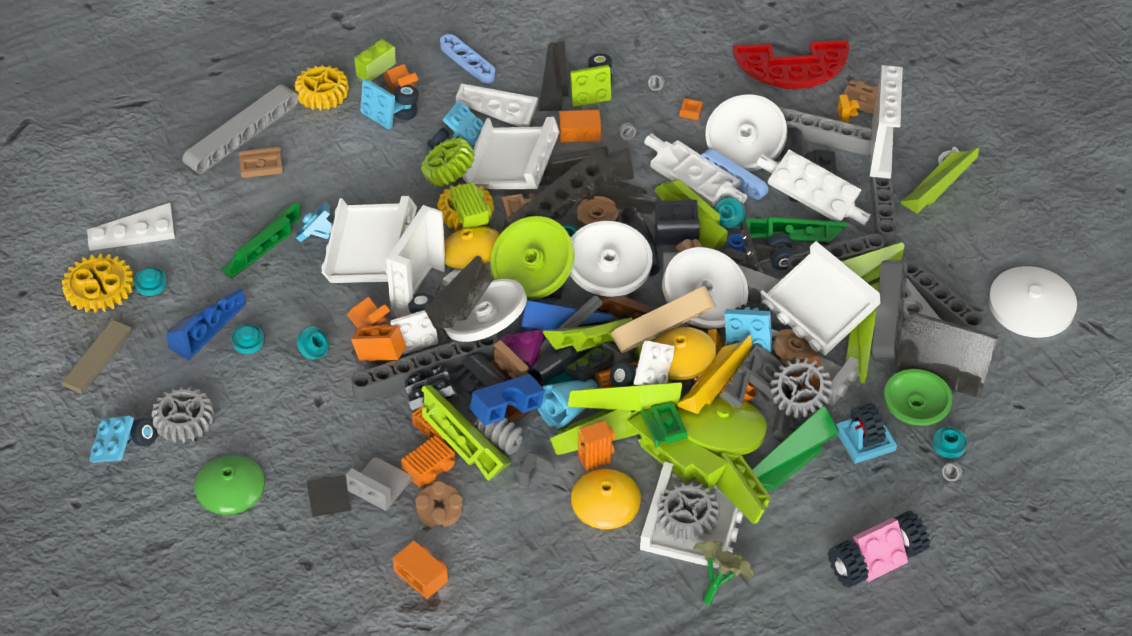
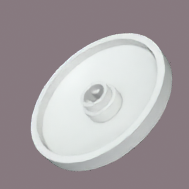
(747, 129)
(610, 258)
(707, 268)
(1032, 301)
(495, 311)

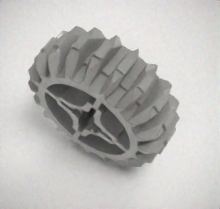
(808, 371)
(182, 419)
(683, 519)

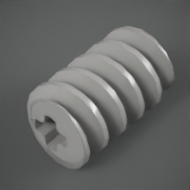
(502, 434)

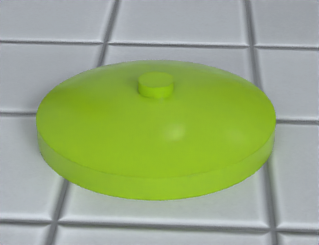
(535, 254)
(725, 428)

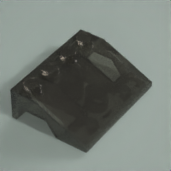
(948, 350)

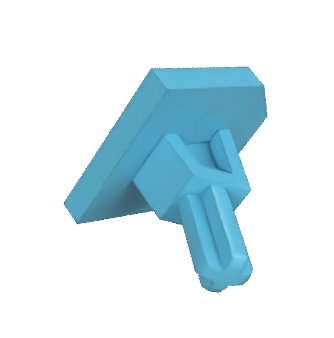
(316, 223)

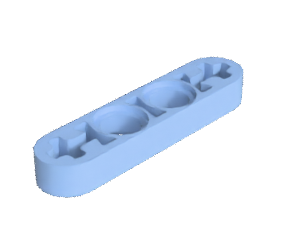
(452, 45)
(751, 185)

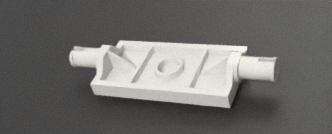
(694, 170)
(814, 187)

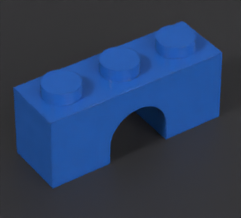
(491, 402)

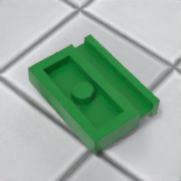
(664, 424)

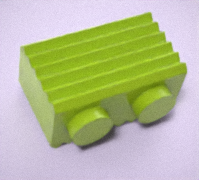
(375, 60)
(470, 205)

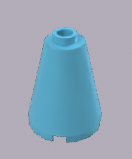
(555, 402)

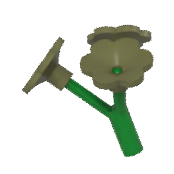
(726, 561)

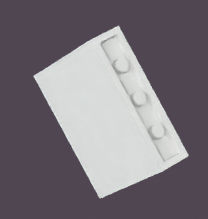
(885, 117)
(512, 156)
(364, 239)
(414, 257)
(821, 299)
(655, 539)

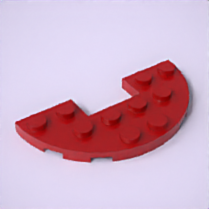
(793, 72)

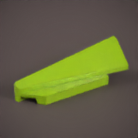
(940, 179)
(567, 437)

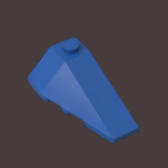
(546, 316)
(203, 325)

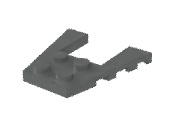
(759, 370)

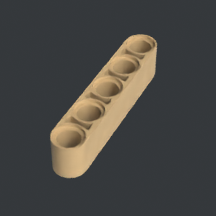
(663, 319)

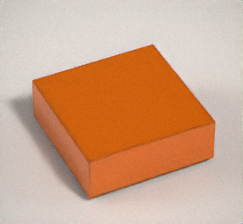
(691, 109)

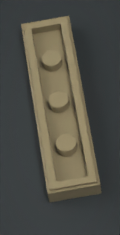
(97, 357)

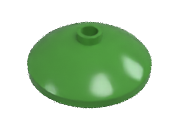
(918, 389)
(232, 492)

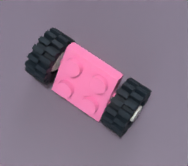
(879, 549)

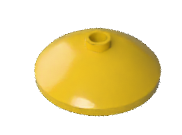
(468, 243)
(692, 353)
(605, 507)

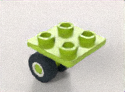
(593, 83)

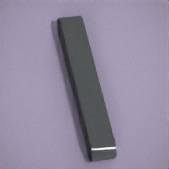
(392, 375)

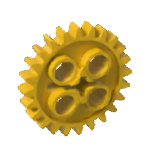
(84, 290)

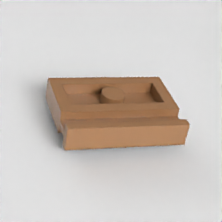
(260, 162)
(508, 362)

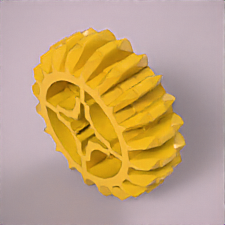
(321, 87)
(449, 214)

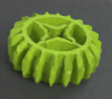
(448, 161)

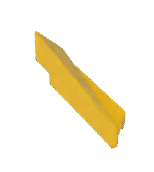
(716, 376)

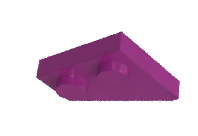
(524, 345)

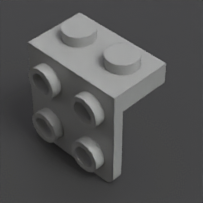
(840, 377)
(378, 483)

